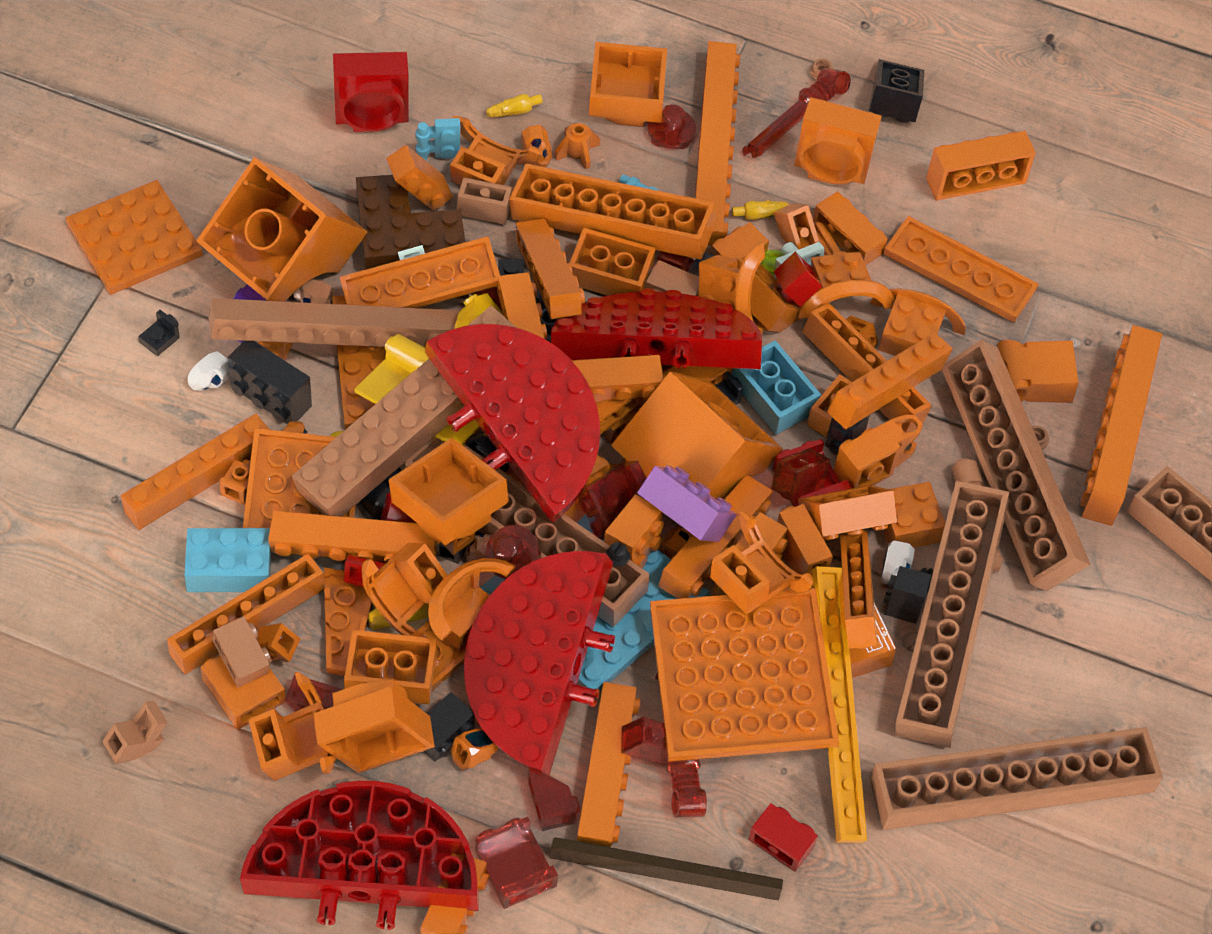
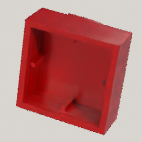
(371, 90)

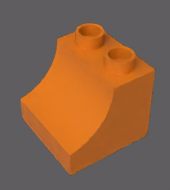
(279, 232)
(698, 430)

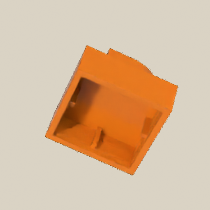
(628, 83)
(836, 142)
(449, 492)
(373, 726)

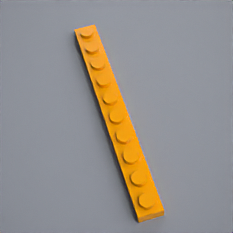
(844, 759)

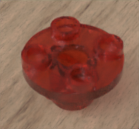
(675, 129)
(513, 545)

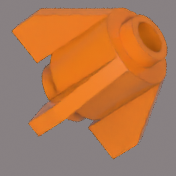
(577, 143)

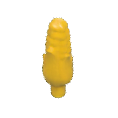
(513, 106)
(757, 209)

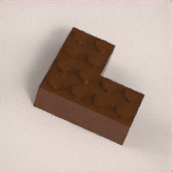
(393, 228)

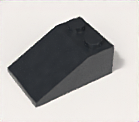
(897, 91)

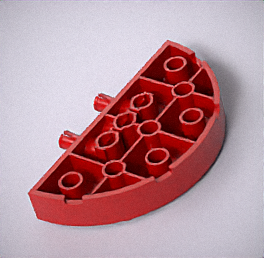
(667, 324)
(527, 404)
(531, 651)
(363, 847)

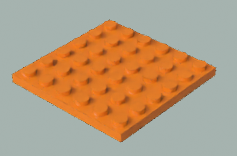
(742, 678)

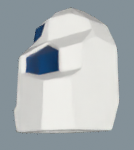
(209, 372)
(896, 555)

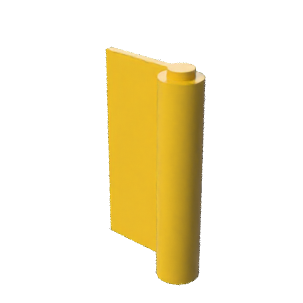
(401, 360)

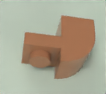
(138, 736)

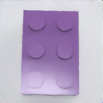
(687, 503)

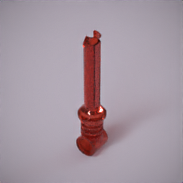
(828, 84)
(687, 795)

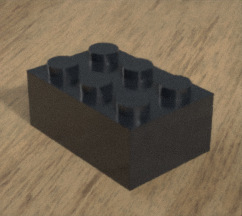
(269, 382)

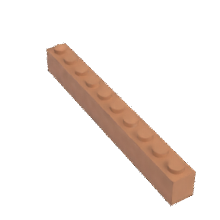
(324, 322)

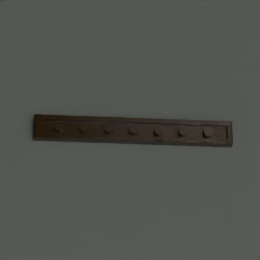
(666, 868)

